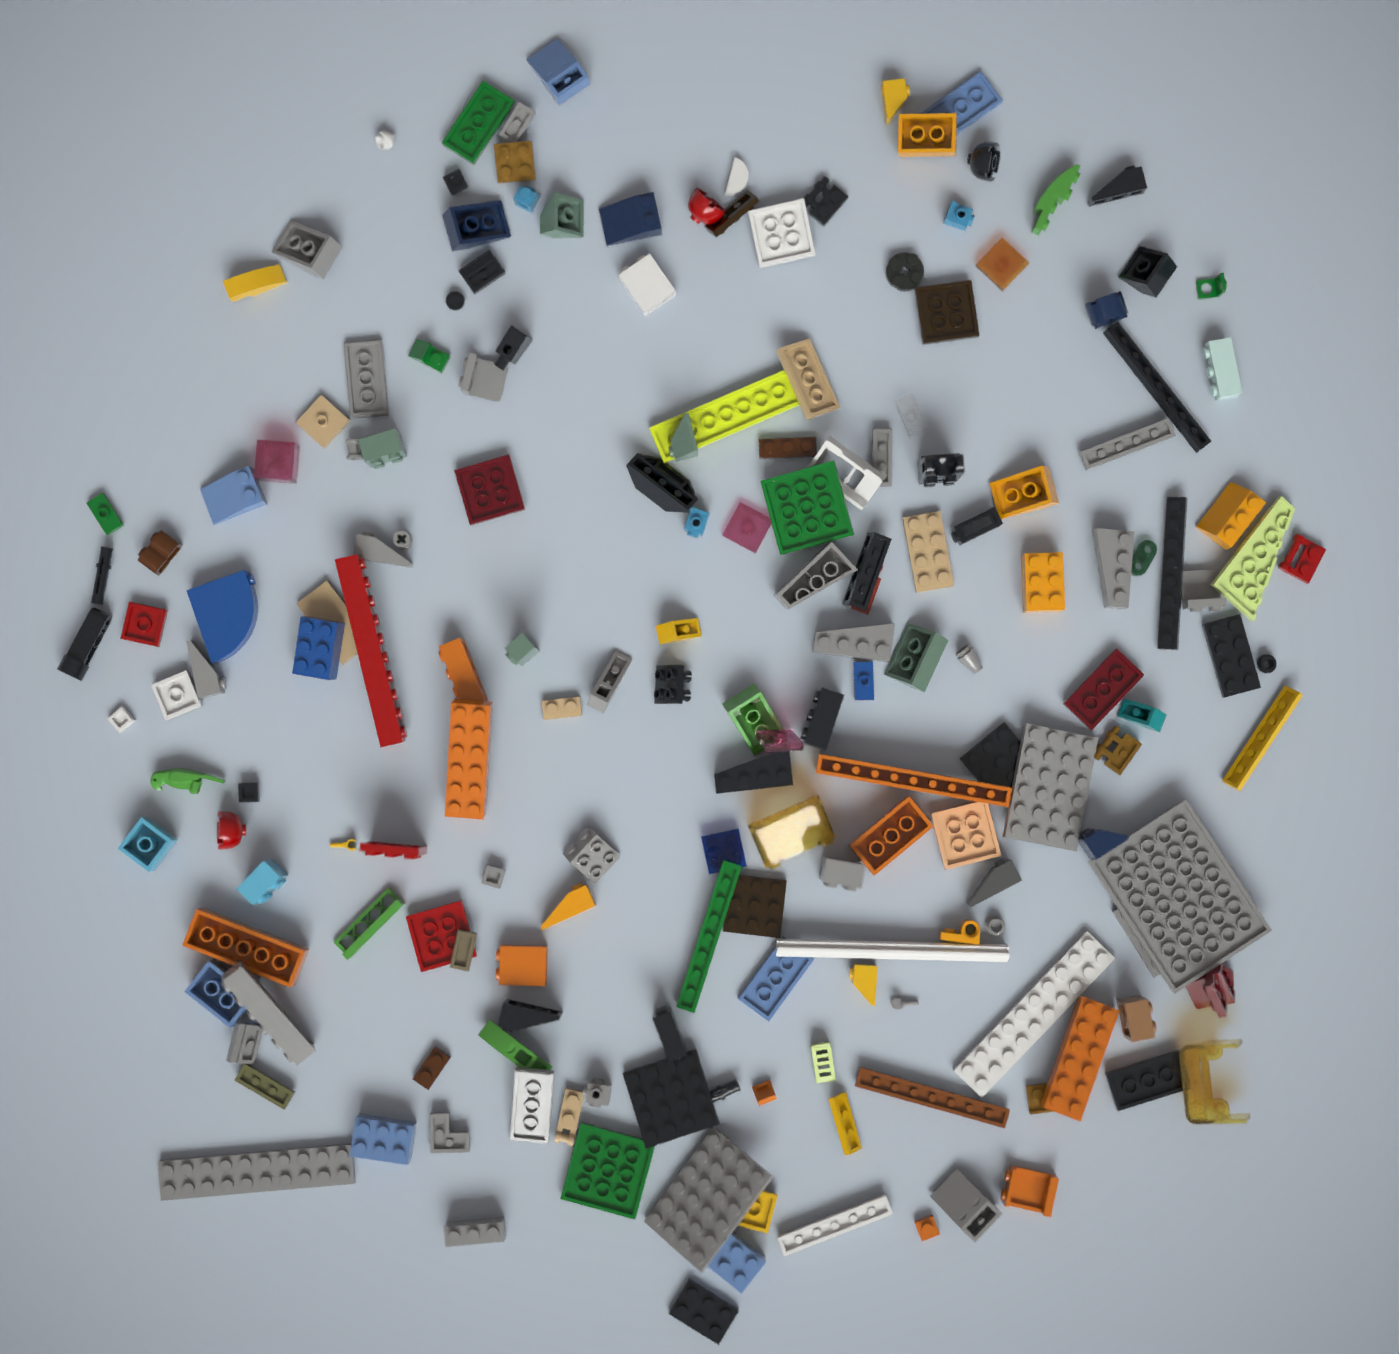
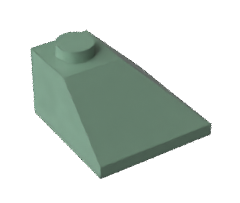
(562, 217)
(683, 441)

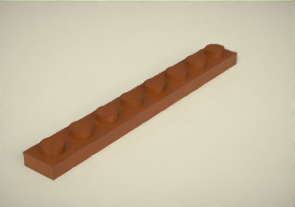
(932, 1097)

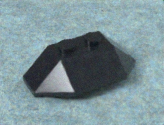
(661, 483)

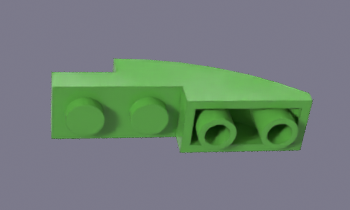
(1056, 192)
(511, 1047)

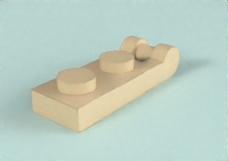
(569, 1116)

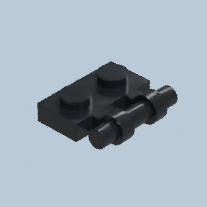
(829, 204)

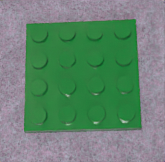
(807, 507)
(607, 1171)

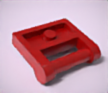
(1307, 561)

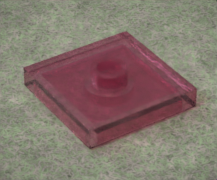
(747, 527)
(779, 740)

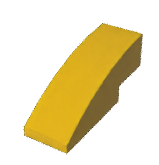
(254, 282)

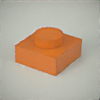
(764, 1092)
(927, 1228)

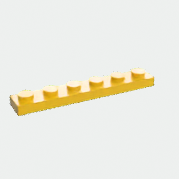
(1262, 738)

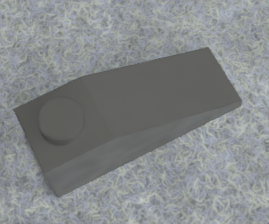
(998, 879)

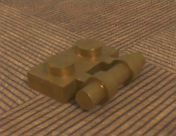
(1121, 754)

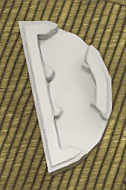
(738, 178)

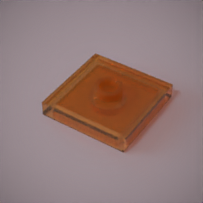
(1002, 264)

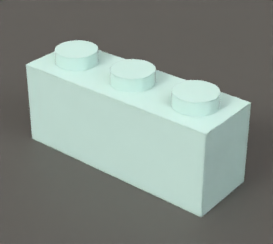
(1222, 369)

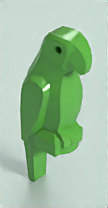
(181, 779)

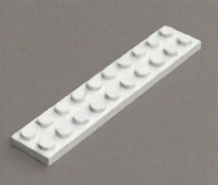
(1034, 1014)

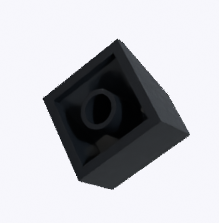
(1148, 271)

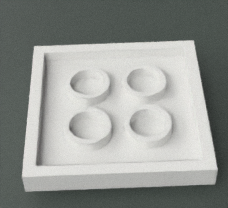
(781, 233)

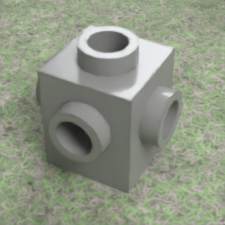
(602, 1087)

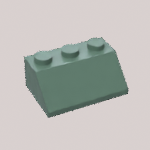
(916, 657)

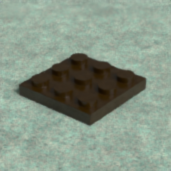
(946, 312)
(756, 907)

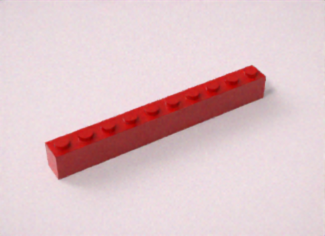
(370, 650)

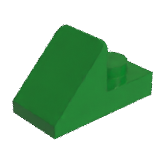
(429, 356)

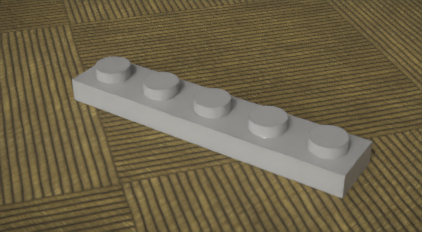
(1127, 444)

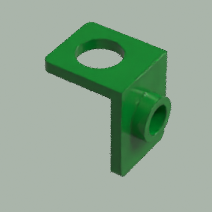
(1217, 284)

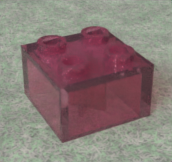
(276, 461)

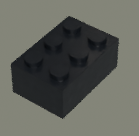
(822, 718)

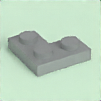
(442, 1139)

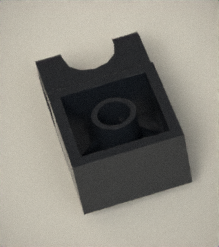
(940, 469)

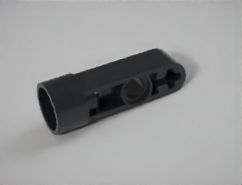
(85, 644)

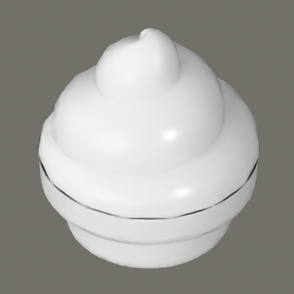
(384, 140)

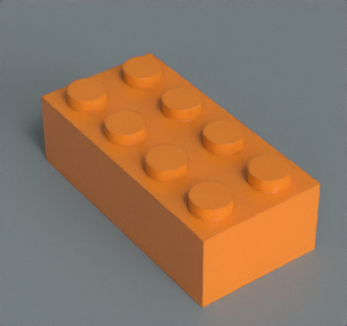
(890, 835)

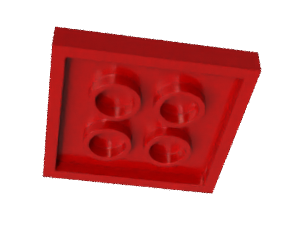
(393, 850)
(435, 934)

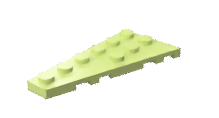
(1252, 564)

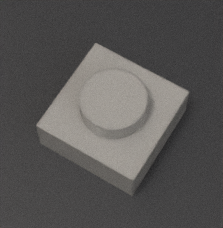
(493, 876)

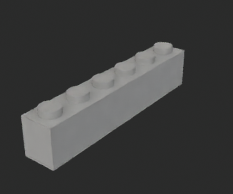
(268, 1013)

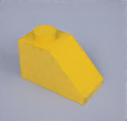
(893, 97)
(678, 630)
(865, 980)

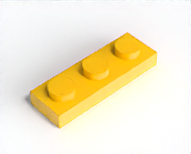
(845, 1123)

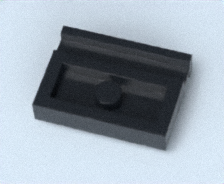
(481, 272)

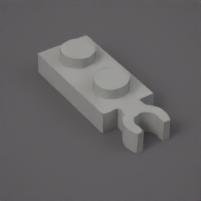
(516, 124)

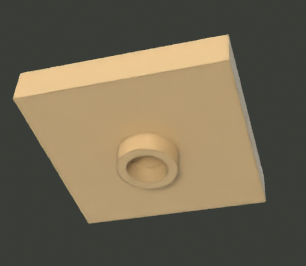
(322, 421)

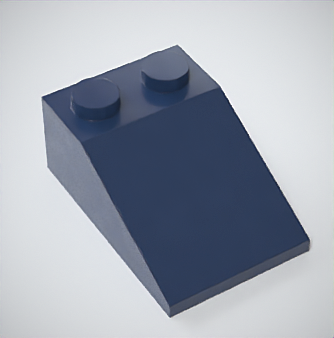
(631, 219)
(475, 224)

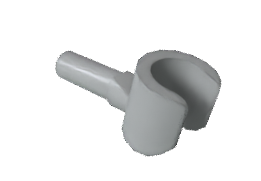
(898, 1004)

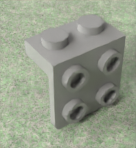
(482, 379)
(1198, 592)
(591, 854)

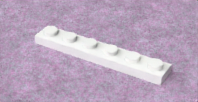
(834, 1225)

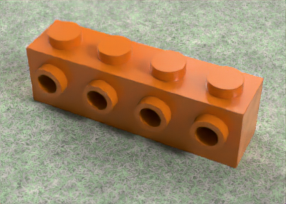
(462, 670)

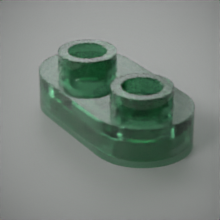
(1143, 557)

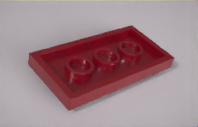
(1103, 689)

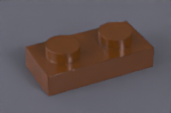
(431, 1068)

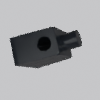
(517, 341)

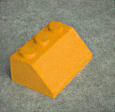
(1230, 515)

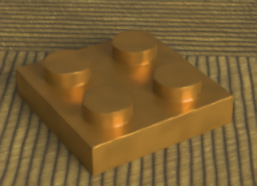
(514, 162)

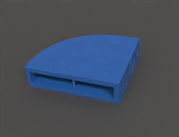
(225, 613)

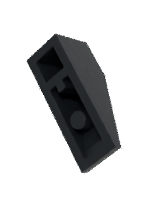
(1126, 184)

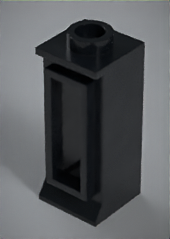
(958, 535)

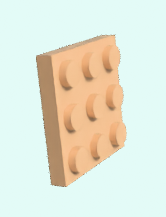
(965, 834)

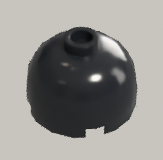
(984, 160)

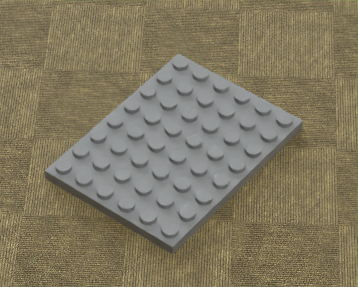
(1180, 896)

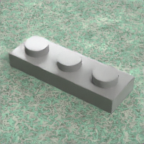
(882, 454)

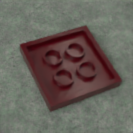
(489, 490)

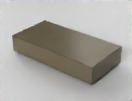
(463, 950)

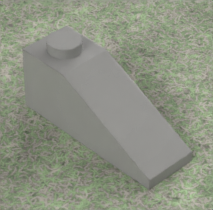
(376, 551)
(206, 676)
(609, 682)

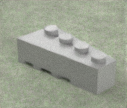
(1114, 560)
(817, 574)
(863, 643)

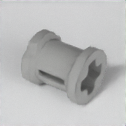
(354, 450)
(396, 540)

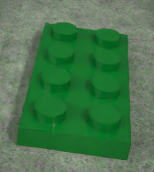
(478, 122)

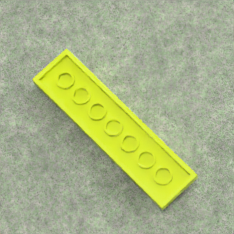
(730, 413)

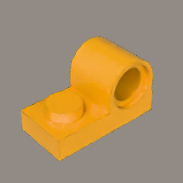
(950, 934)

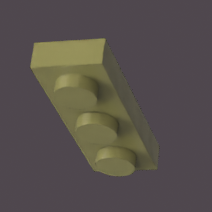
(264, 1086)

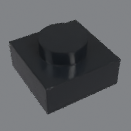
(455, 182)
(248, 792)

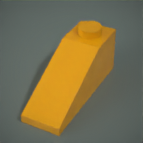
(574, 902)

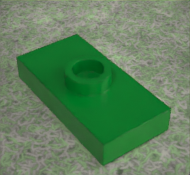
(105, 514)

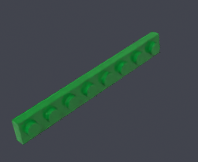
(709, 936)

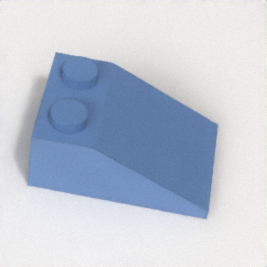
(233, 495)

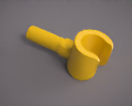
(343, 844)

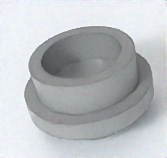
(995, 926)

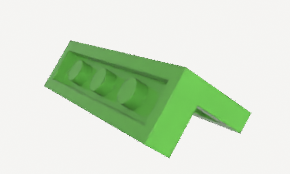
(370, 930)

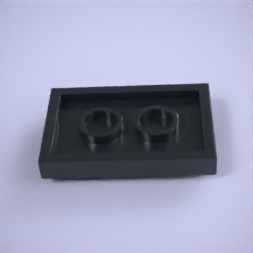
(703, 1311)

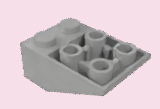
(966, 1205)

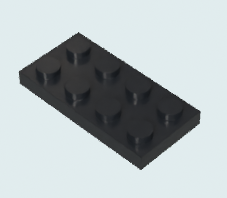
(1231, 656)
(1145, 1080)

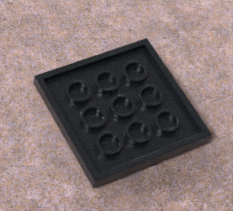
(671, 1099)

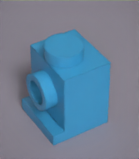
(526, 198)
(952, 218)
(696, 514)

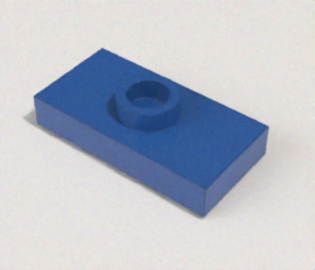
(863, 681)

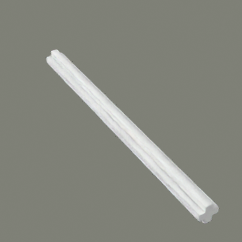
(892, 950)

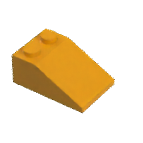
(1024, 492)

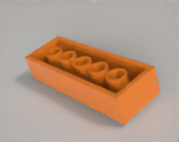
(468, 758)
(236, 942)
(1079, 1058)

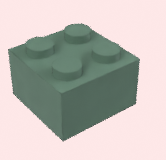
(382, 448)

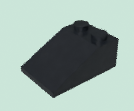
(521, 1015)

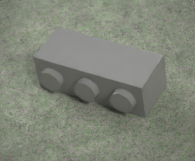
(475, 1231)

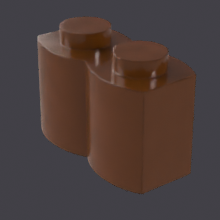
(159, 552)

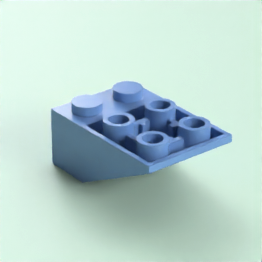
(559, 71)

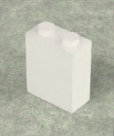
(646, 284)

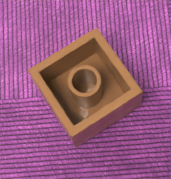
(1136, 1018)

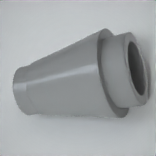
(969, 658)

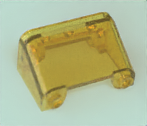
(791, 831)

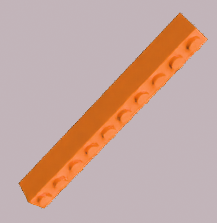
(913, 780)

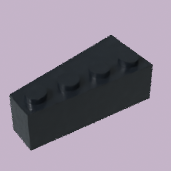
(761, 773)

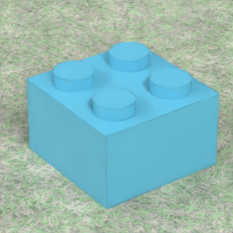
(147, 844)
(262, 882)

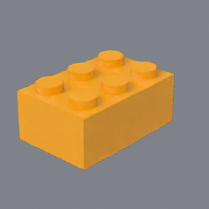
(927, 135)
(1042, 582)

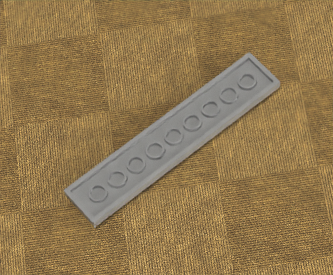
(256, 1172)

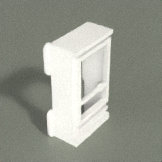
(868, 484)

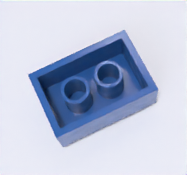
(318, 648)

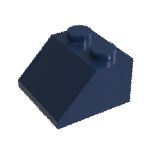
(1099, 842)

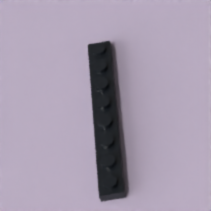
(1157, 387)
(1172, 573)

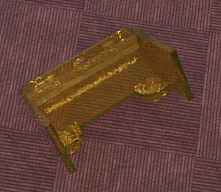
(1196, 1083)

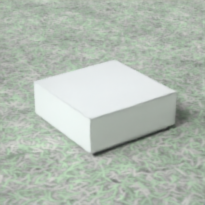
(121, 719)

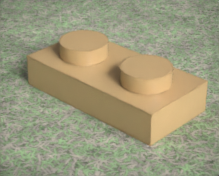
(561, 708)

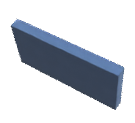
(968, 101)
(773, 983)

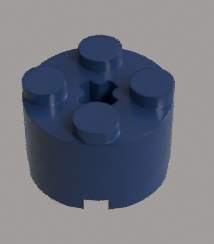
(1105, 309)

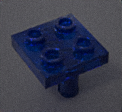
(721, 847)

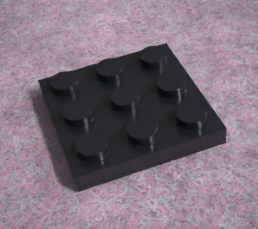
(994, 757)

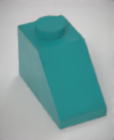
(1142, 715)

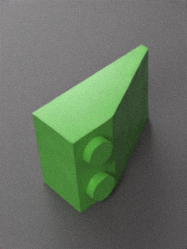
(751, 714)

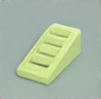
(822, 1046)

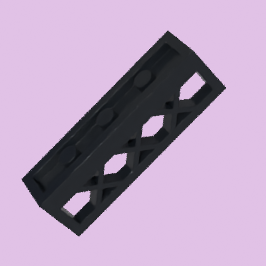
(869, 567)

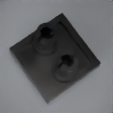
(670, 684)

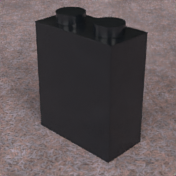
(669, 1033)

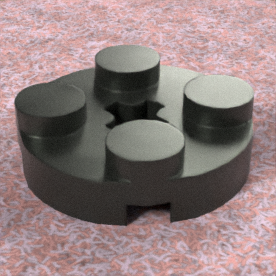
(898, 280)

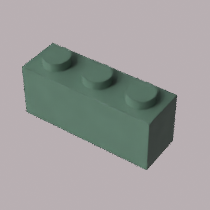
(521, 650)

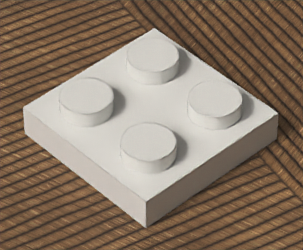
(176, 695)

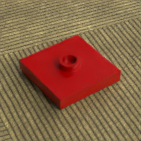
(144, 624)

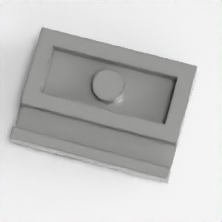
(244, 1043)

